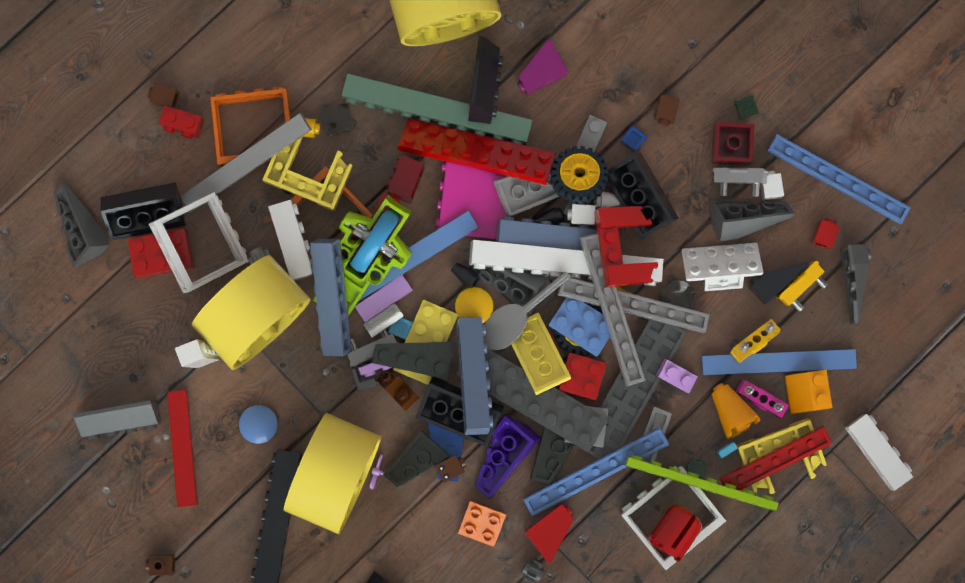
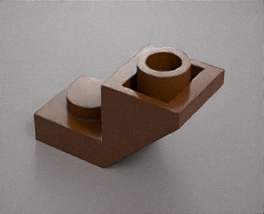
(397, 389)

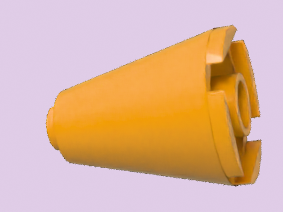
(733, 411)

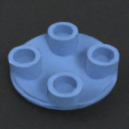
(258, 424)

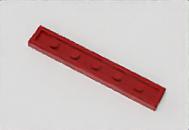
(182, 448)
(777, 459)

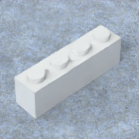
(291, 239)
(196, 354)
(879, 452)

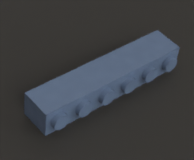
(541, 234)
(330, 297)
(473, 376)

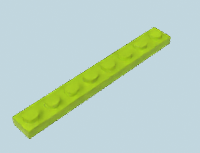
(693, 480)

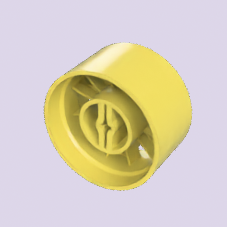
(442, 20)
(250, 312)
(332, 473)

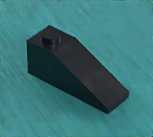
(771, 283)

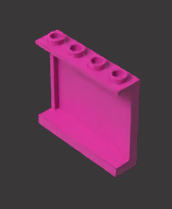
(470, 191)

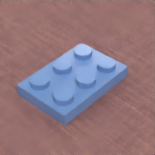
(581, 325)

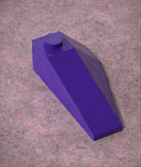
(507, 450)

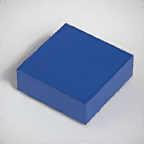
(633, 138)

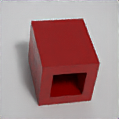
(825, 233)

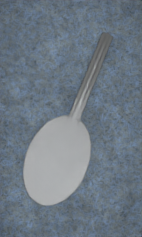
(510, 320)

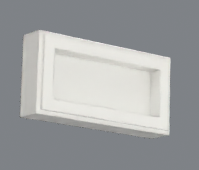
(383, 320)

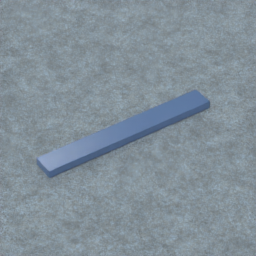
(838, 179)
(427, 248)
(780, 362)
(594, 471)

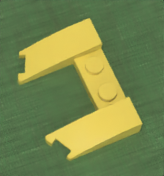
(325, 195)
(755, 448)

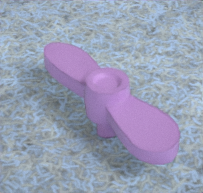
(376, 472)

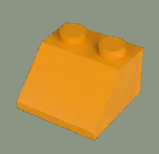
(808, 391)

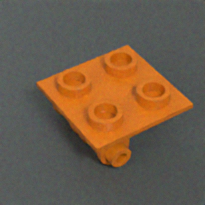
(482, 523)

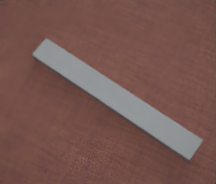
(249, 160)
(639, 306)
(613, 314)

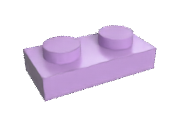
(369, 369)
(676, 376)

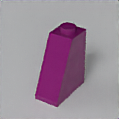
(542, 70)

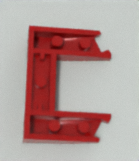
(607, 224)

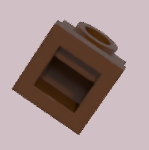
(167, 562)

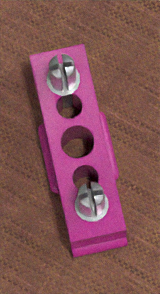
(746, 389)

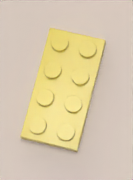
(430, 325)
(540, 356)

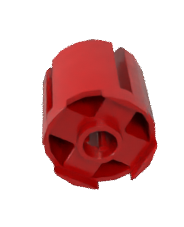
(676, 531)

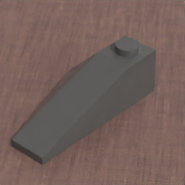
(739, 219)
(83, 232)
(855, 269)
(515, 287)

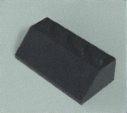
(485, 81)
(637, 186)
(132, 211)
(444, 409)

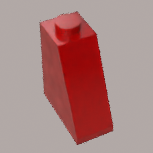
(550, 531)

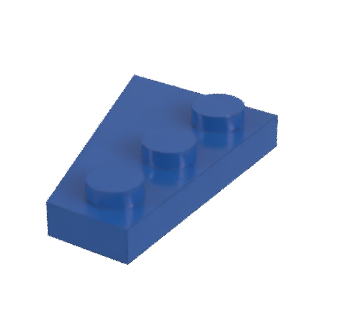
(448, 441)

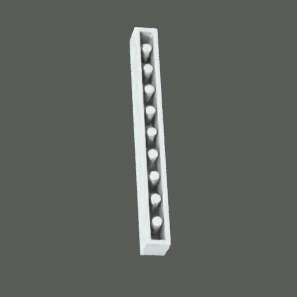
(543, 259)

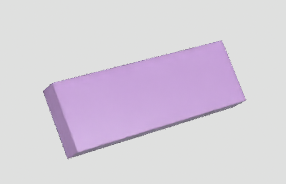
(383, 298)

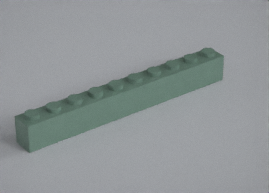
(432, 108)

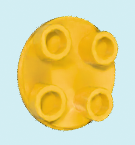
(474, 304)

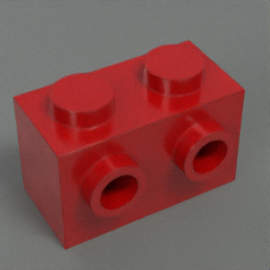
(180, 121)

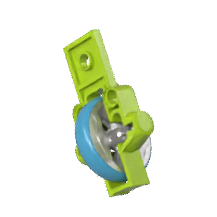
(374, 241)

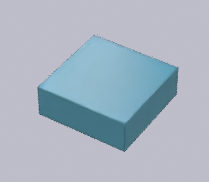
(401, 328)
(727, 449)

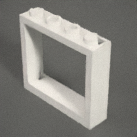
(172, 257)
(645, 496)

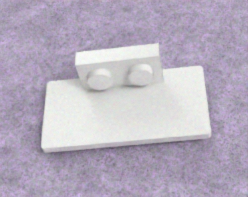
(722, 265)

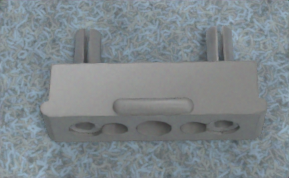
(740, 176)
(364, 354)

